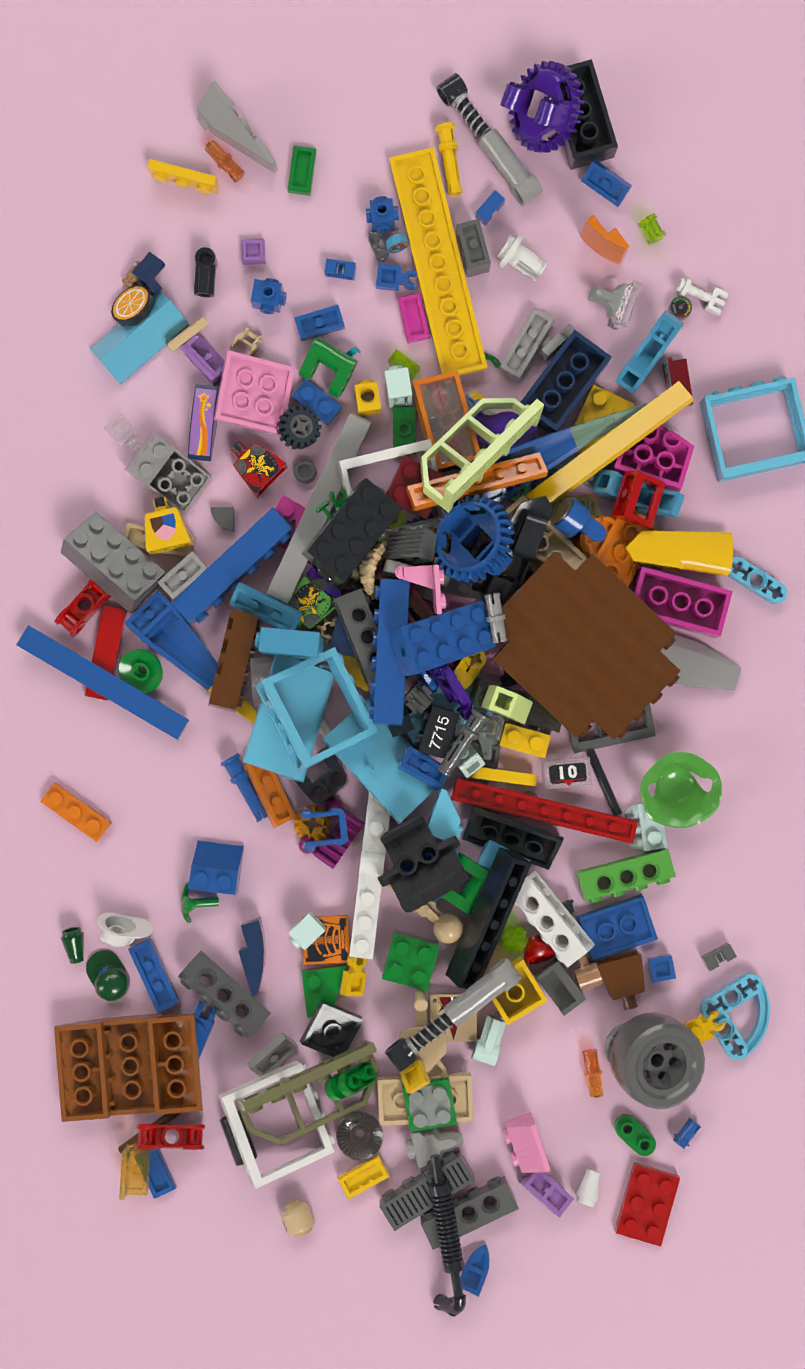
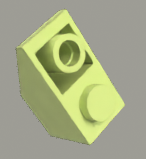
(507, 703)

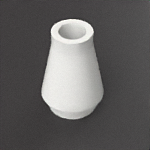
(589, 1189)

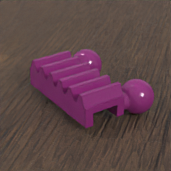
(332, 853)

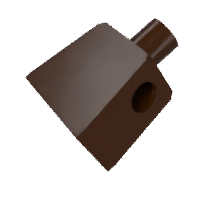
(623, 977)

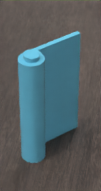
(305, 700)
(376, 766)

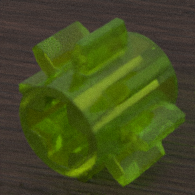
(514, 939)

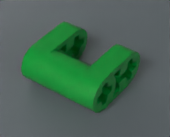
(332, 358)
(467, 897)

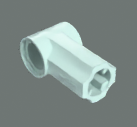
(487, 1047)

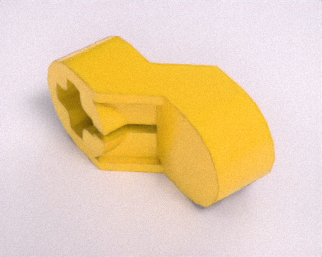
(474, 664)

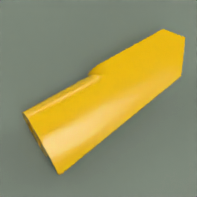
(684, 551)

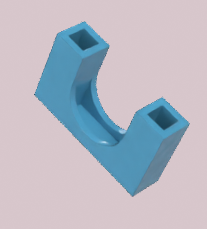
(293, 643)

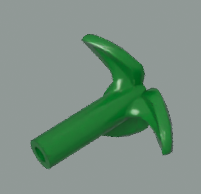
(190, 904)

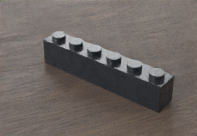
(488, 918)

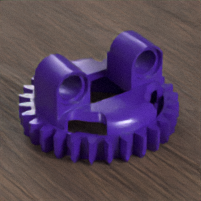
(552, 112)

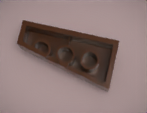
(233, 661)

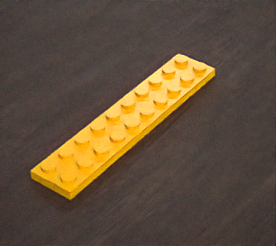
(438, 262)

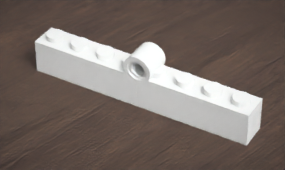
(368, 885)

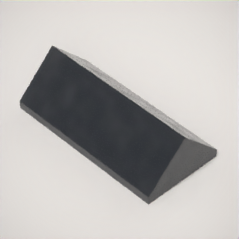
(529, 841)

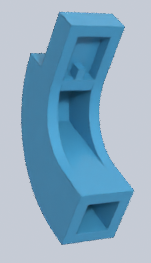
(649, 352)

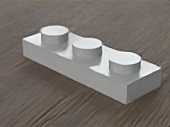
(526, 344)

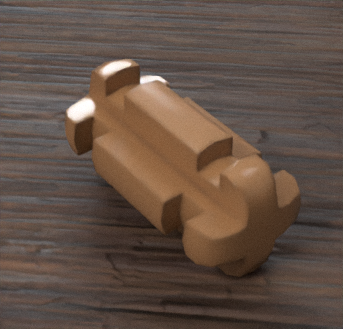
(130, 279)

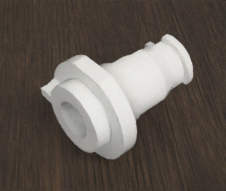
(521, 258)

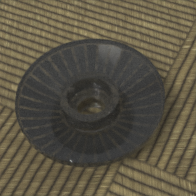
(359, 1147)

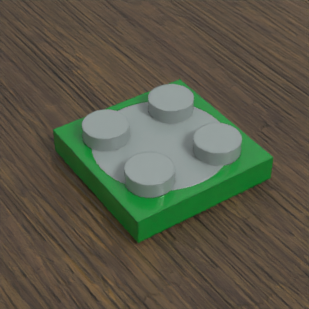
(430, 1105)

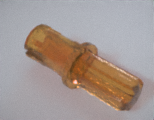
(224, 161)
(593, 1073)

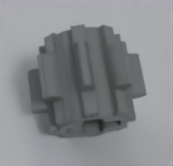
(418, 698)

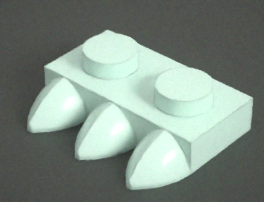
(651, 833)

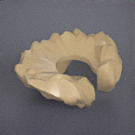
(368, 567)

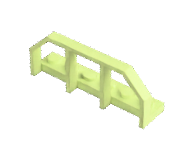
(485, 458)

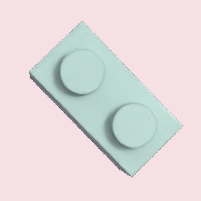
(398, 387)

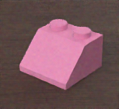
(526, 1143)

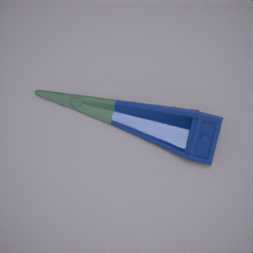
(560, 445)

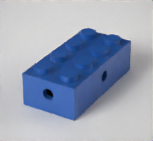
(441, 638)

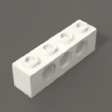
(563, 921)

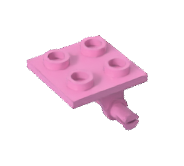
(427, 576)

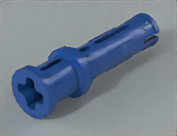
(240, 777)

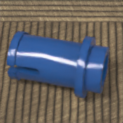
(686, 1133)

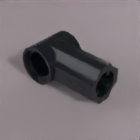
(205, 274)

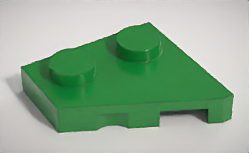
(321, 985)

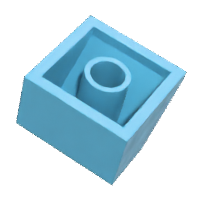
(444, 819)

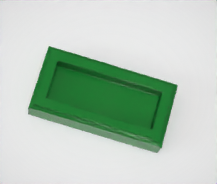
(302, 170)

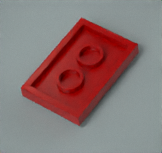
(647, 1204)

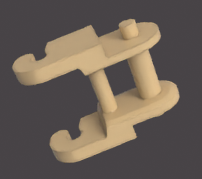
(241, 338)

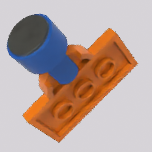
(600, 536)

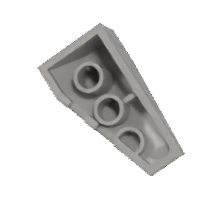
(221, 118)

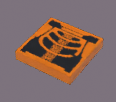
(332, 945)

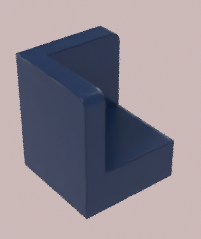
(148, 270)

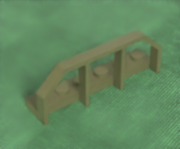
(298, 1083)

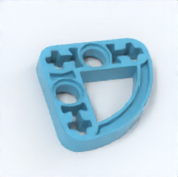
(762, 1014)

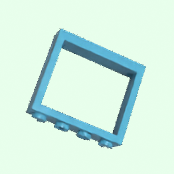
(755, 390)
(284, 723)

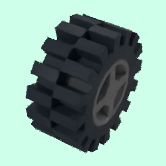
(306, 424)

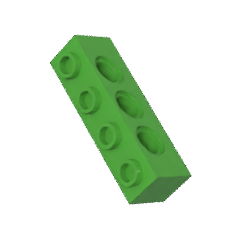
(662, 872)

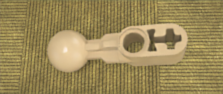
(446, 927)

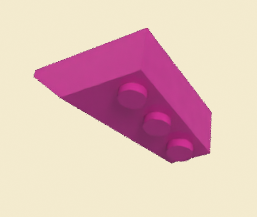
(659, 455)

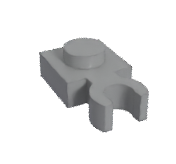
(551, 345)

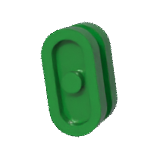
(350, 1081)

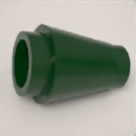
(74, 944)

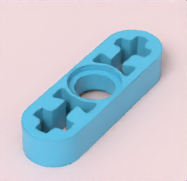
(767, 595)

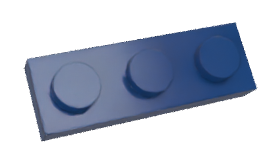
(154, 975)

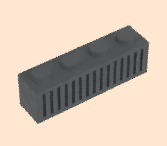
(414, 1195)

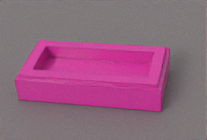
(413, 318)

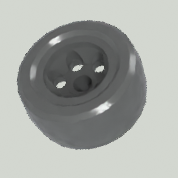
(633, 1053)

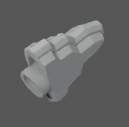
(431, 1142)

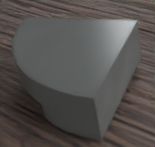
(224, 517)

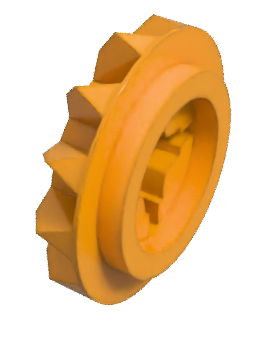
(319, 832)

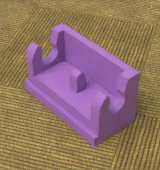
(204, 358)
(547, 1192)

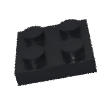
(331, 1029)

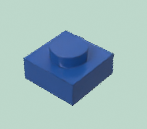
(661, 968)

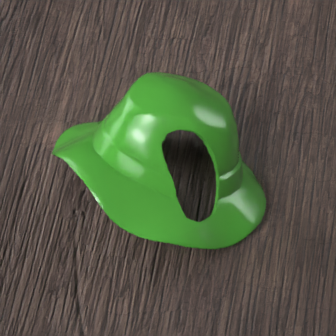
(677, 794)

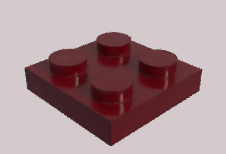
(408, 474)

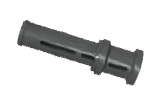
(469, 732)

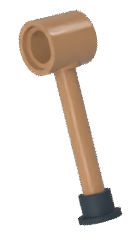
(587, 974)

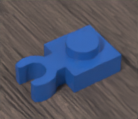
(390, 277)

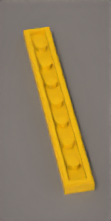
(613, 444)

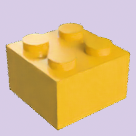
(520, 998)

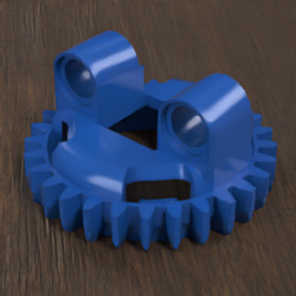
(465, 529)

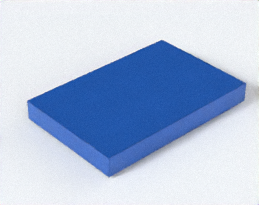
(618, 927)

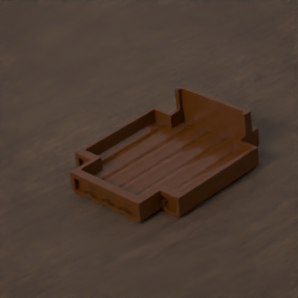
(586, 646)

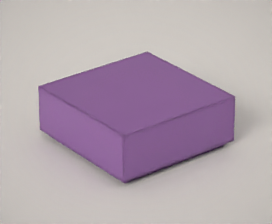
(253, 251)

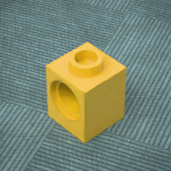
(368, 408)

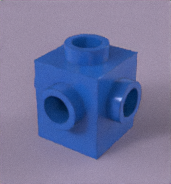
(382, 214)
(268, 296)

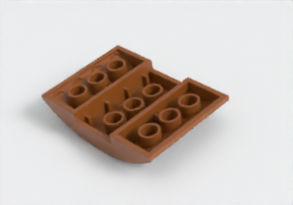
(128, 1066)

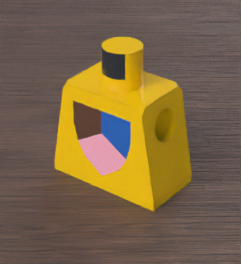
(165, 528)

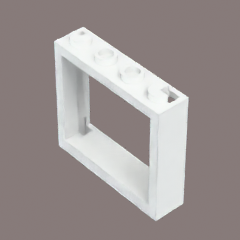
(422, 446)
(227, 1099)

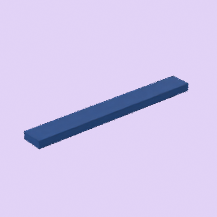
(102, 682)

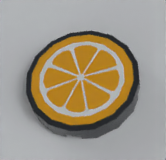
(132, 305)

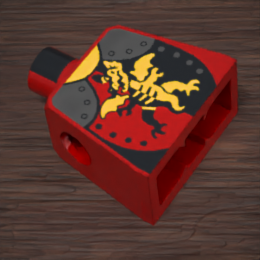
(257, 466)

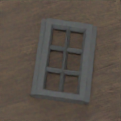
(604, 740)

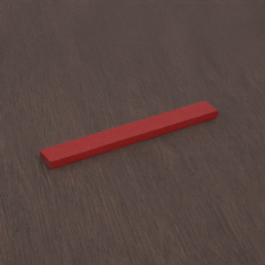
(544, 810)

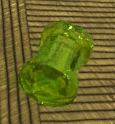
(652, 229)

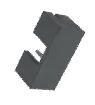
(718, 955)

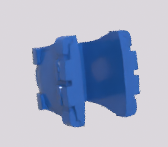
(311, 845)

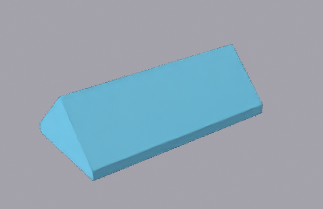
(132, 346)

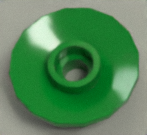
(131, 671)

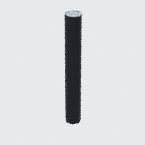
(604, 784)

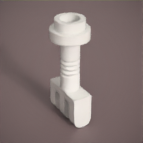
(684, 286)

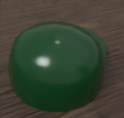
(108, 975)

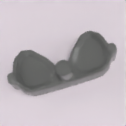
(374, 239)

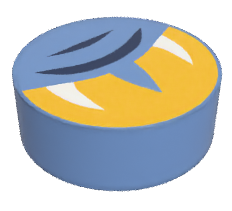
(473, 398)

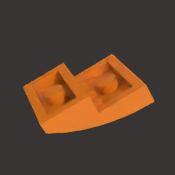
(608, 245)

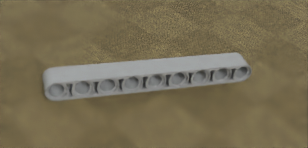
(311, 521)

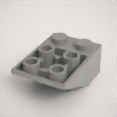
(167, 472)

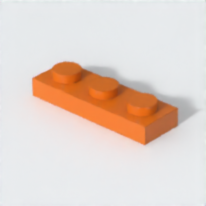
(271, 795)
(76, 812)

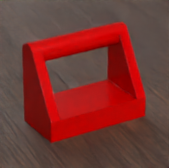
(629, 494)

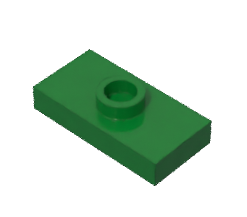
(404, 426)

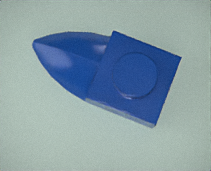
(475, 1271)

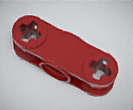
(76, 614)
(187, 1137)

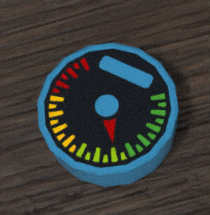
(396, 243)

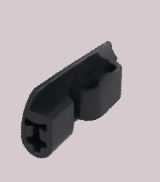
(529, 526)

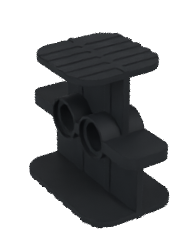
(428, 878)

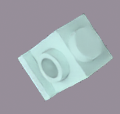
(470, 761)

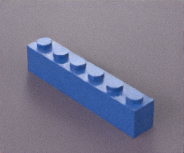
(233, 566)
(389, 683)

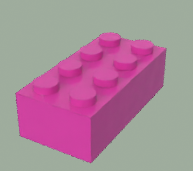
(683, 601)

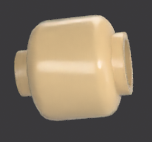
(297, 1218)

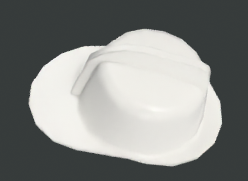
(122, 930)

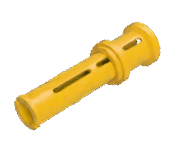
(448, 149)

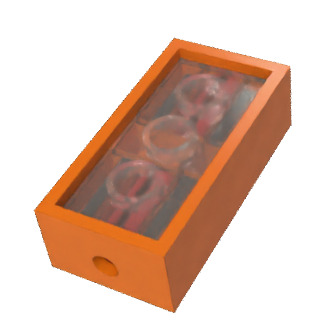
(439, 407)

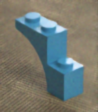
(608, 485)

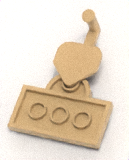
(390, 1091)

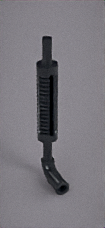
(449, 1240)

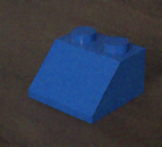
(216, 867)

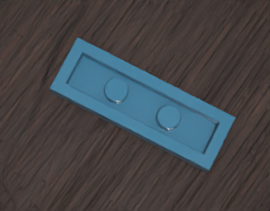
(265, 607)

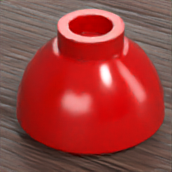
(537, 951)

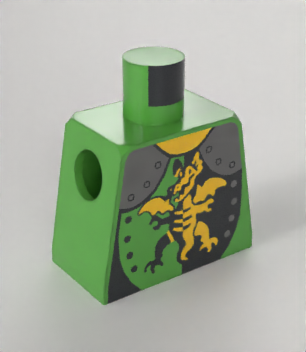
(313, 603)

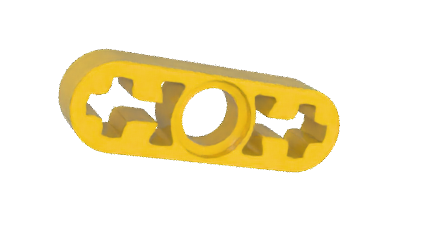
(505, 776)

